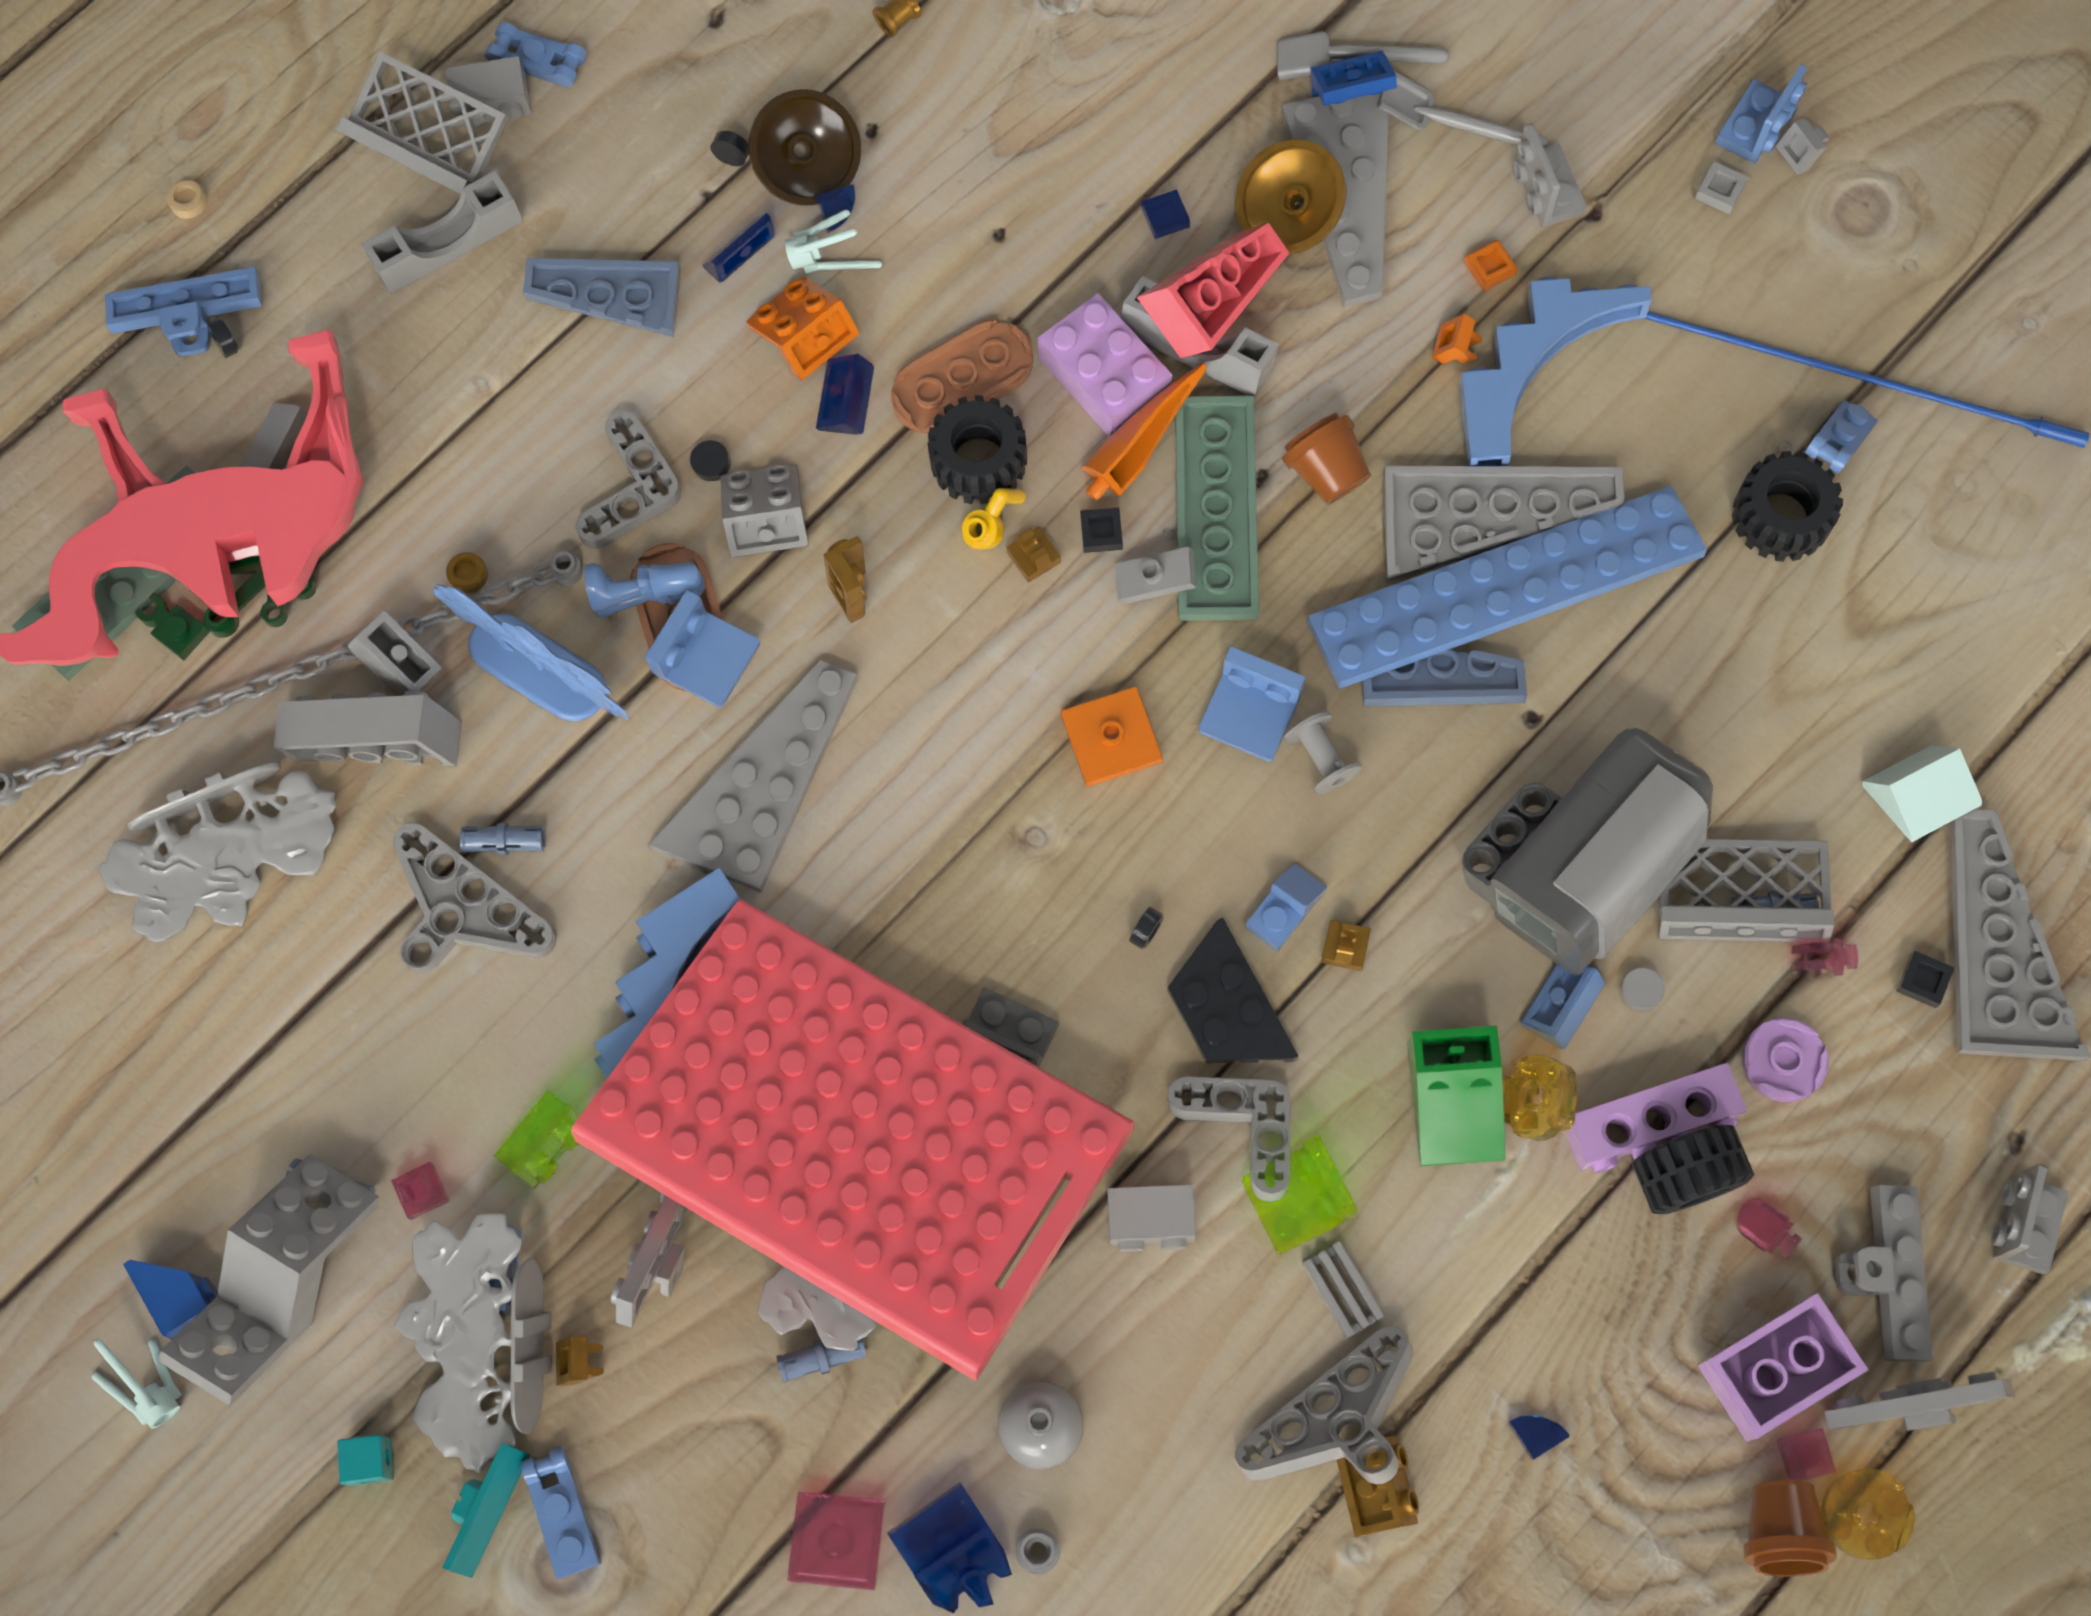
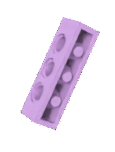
(1712, 1088)

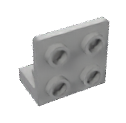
(1547, 180)
(763, 510)
(2029, 1221)

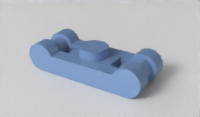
(538, 54)

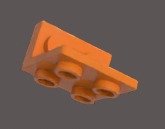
(804, 325)

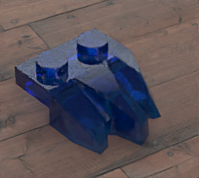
(951, 1550)

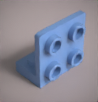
(1760, 117)
(701, 652)
(1252, 704)

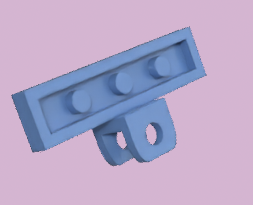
(184, 306)

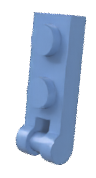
(1841, 435)
(561, 1514)

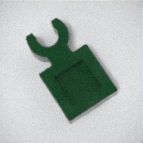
(174, 628)

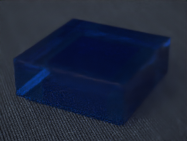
(1165, 214)

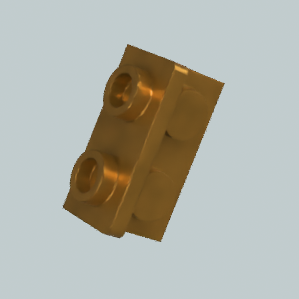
(845, 577)
(1379, 1506)

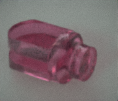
(1839, 957)
(1767, 1227)

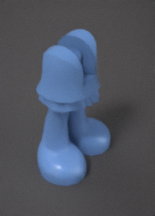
(655, 583)

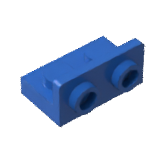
(1352, 78)

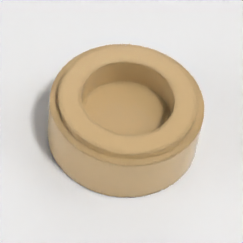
(186, 199)

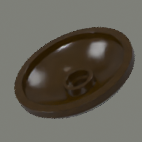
(824, 131)

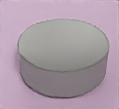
(1642, 989)

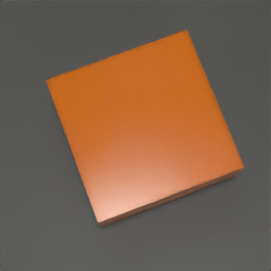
(1490, 265)

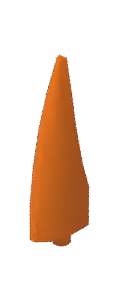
(1132, 444)

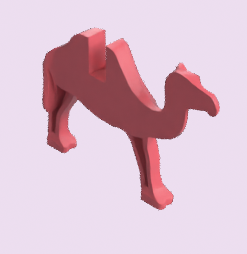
(203, 518)

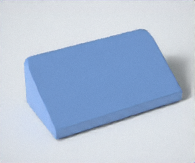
(1563, 1004)

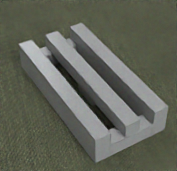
(1362, 1321)

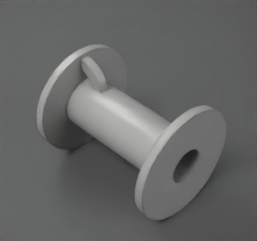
(1322, 753)

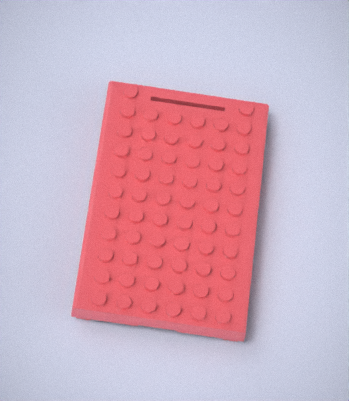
(854, 1135)

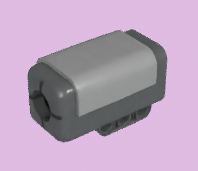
(1597, 854)

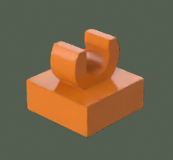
(1454, 339)

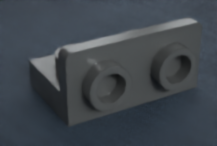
(1012, 1026)

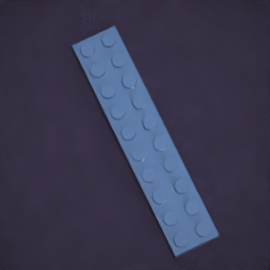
(1505, 587)

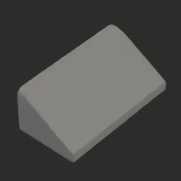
(276, 437)

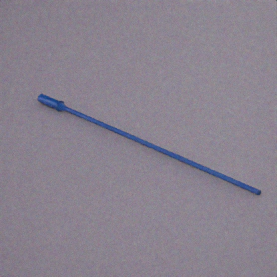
(2036, 426)

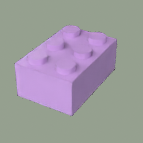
(1102, 363)
(1782, 1368)

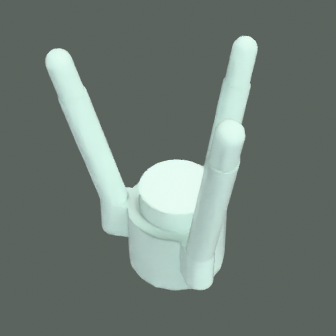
(806, 248)
(154, 1403)

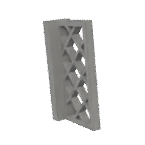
(402, 148)
(1751, 922)

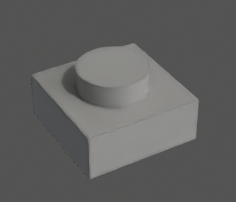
(1721, 187)

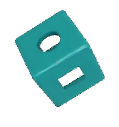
(365, 1460)

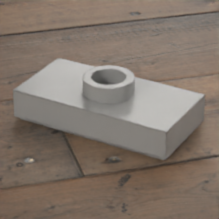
(1155, 575)

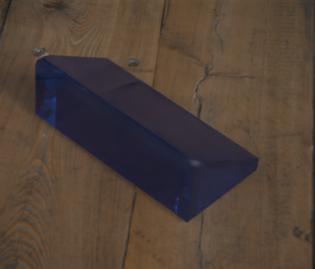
(740, 248)
(845, 395)

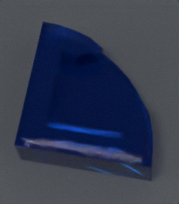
(835, 202)
(1537, 1434)

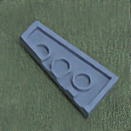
(614, 290)
(1450, 680)

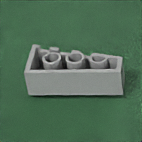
(367, 729)

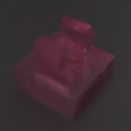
(420, 1190)

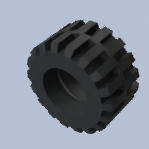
(975, 421)
(1797, 479)
(1693, 1169)

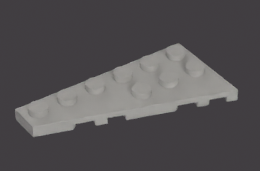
(1359, 141)
(1467, 510)
(755, 795)
(2002, 963)

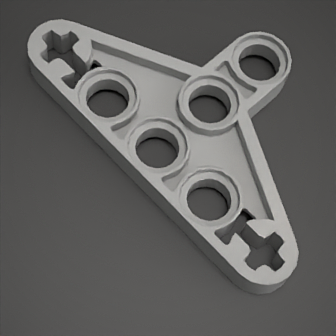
(476, 917)
(1320, 1431)

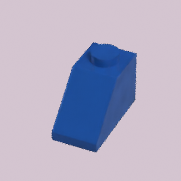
(170, 1294)

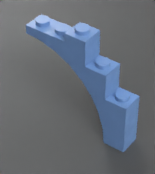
(1521, 350)
(676, 935)

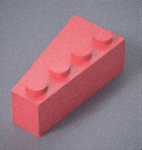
(1213, 290)

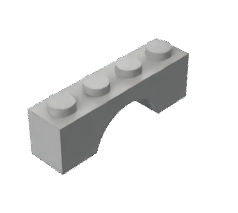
(409, 254)
(1237, 359)

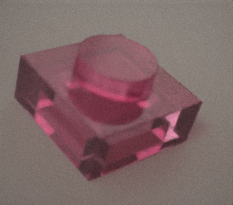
(1806, 1455)

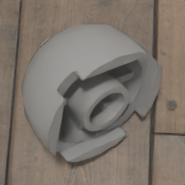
(1040, 1425)

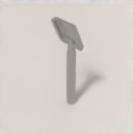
(1305, 51)
(1415, 107)

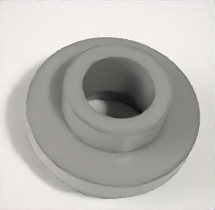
(1037, 1536)

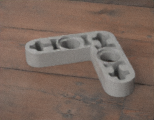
(641, 491)
(1251, 1109)

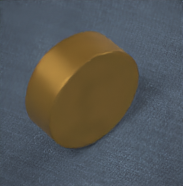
(467, 572)

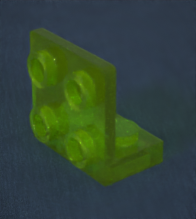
(540, 1140)
(1314, 1198)

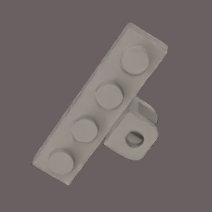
(651, 1261)
(1893, 1272)
(1920, 1403)

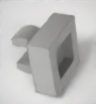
(1802, 145)

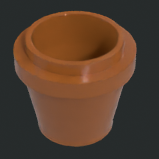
(1328, 457)
(1787, 1531)

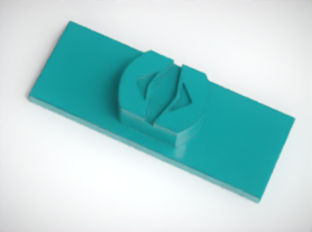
(482, 1508)

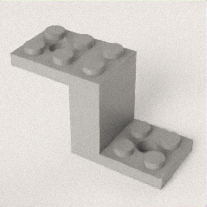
(269, 1279)

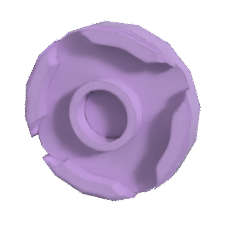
(1785, 1060)

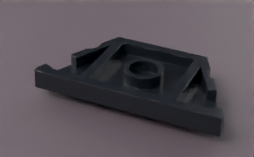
(1227, 1005)

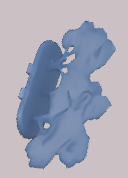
(531, 661)

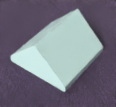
(1925, 790)

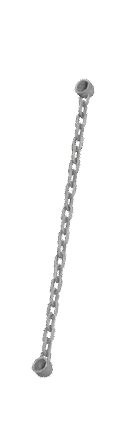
(13, 788)

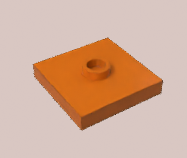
(1111, 736)

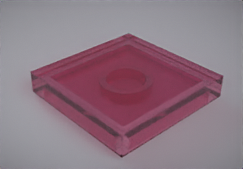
(836, 1541)

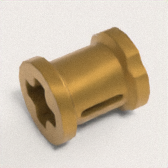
(895, 14)

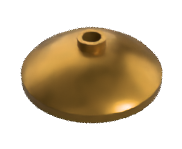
(1279, 179)

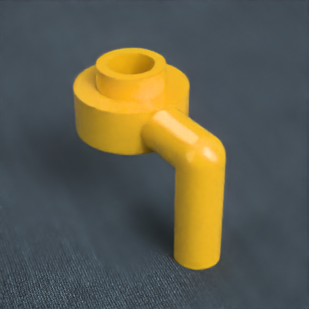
(989, 519)

